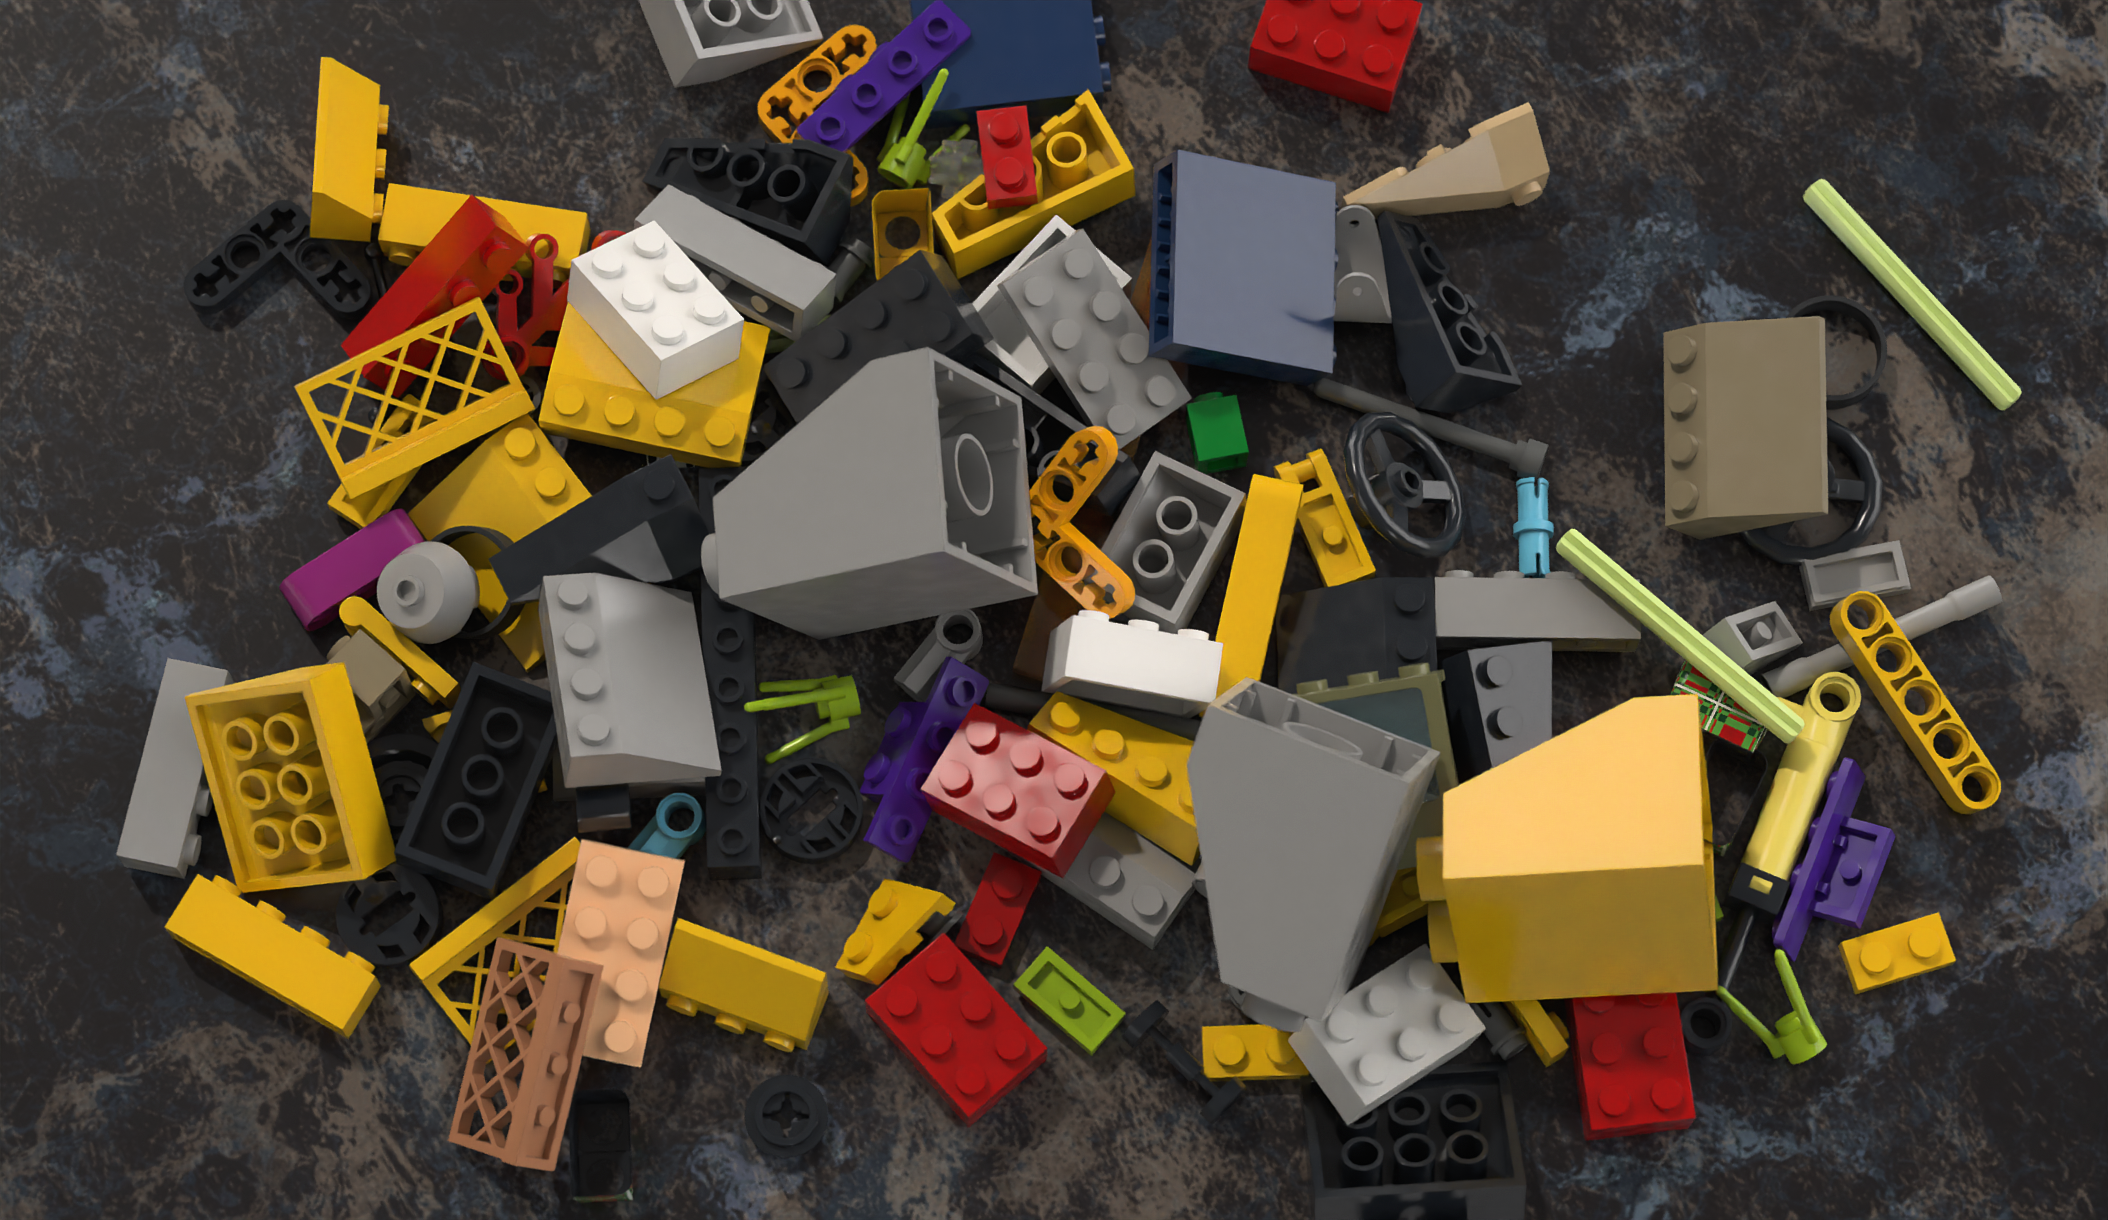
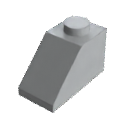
(1754, 637)

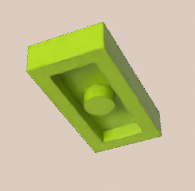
(1069, 1000)

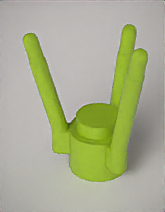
(903, 160)
(832, 699)
(1797, 1031)

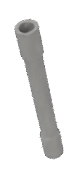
(1954, 606)

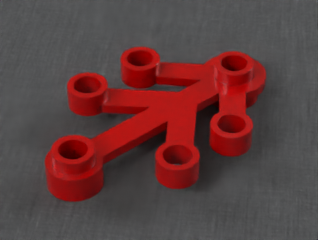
(546, 309)

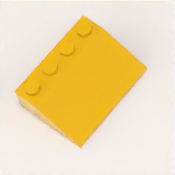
(602, 403)
(513, 487)
(292, 779)

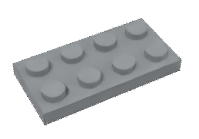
(1093, 339)

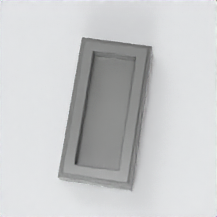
(1868, 568)

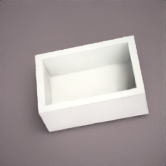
(655, 309)
(1012, 346)
(1132, 664)
(1387, 1034)

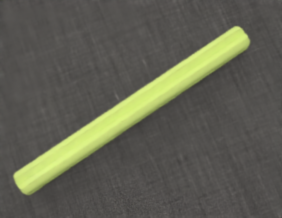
(1912, 294)
(1680, 636)

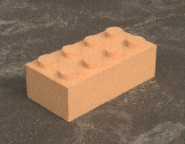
(623, 920)

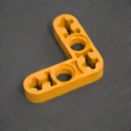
(804, 102)
(1056, 519)

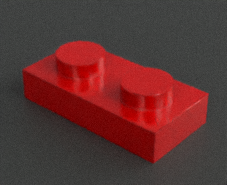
(1007, 157)
(997, 910)

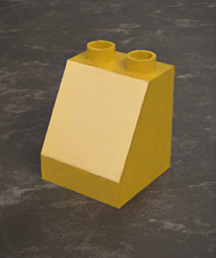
(1581, 864)

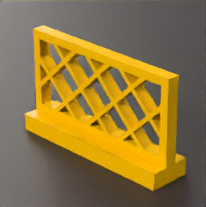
(435, 437)
(492, 922)

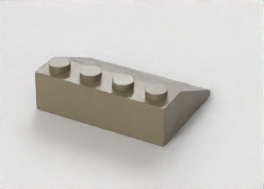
(1745, 425)

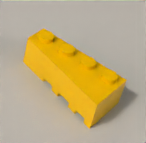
(1076, 176)

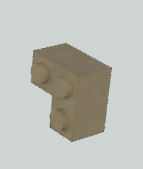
(376, 680)

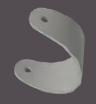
(1360, 271)

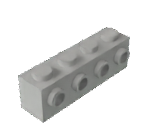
(744, 265)
(1529, 610)
(171, 779)

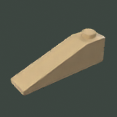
(1489, 170)

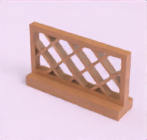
(547, 1058)

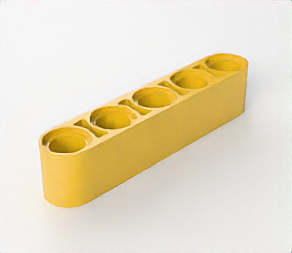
(1256, 579)
(1938, 713)

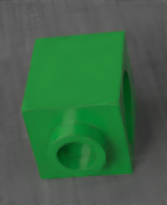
(1216, 433)

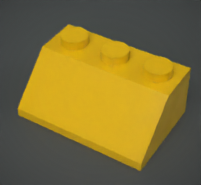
(347, 155)
(742, 986)

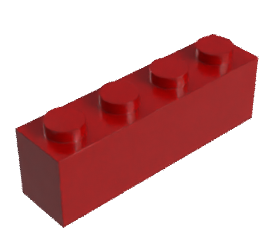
(455, 267)

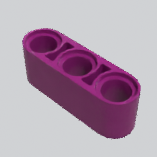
(347, 569)

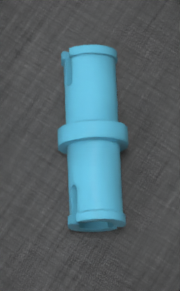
(1533, 527)

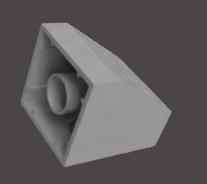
(882, 505)
(1298, 843)

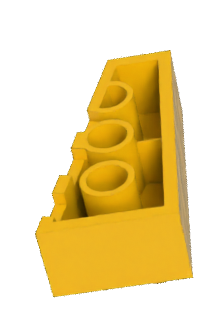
(1142, 763)

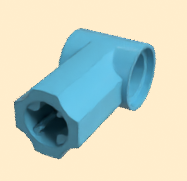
(662, 840)

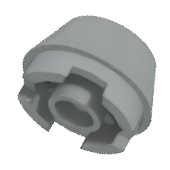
(428, 592)

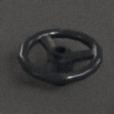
(1396, 489)
(1866, 492)

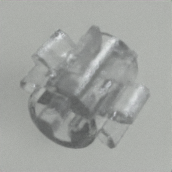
(955, 166)

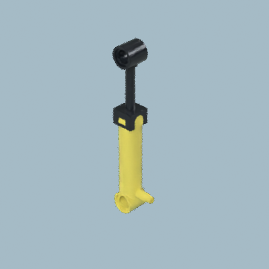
(1776, 841)

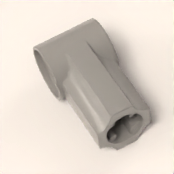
(924, 665)

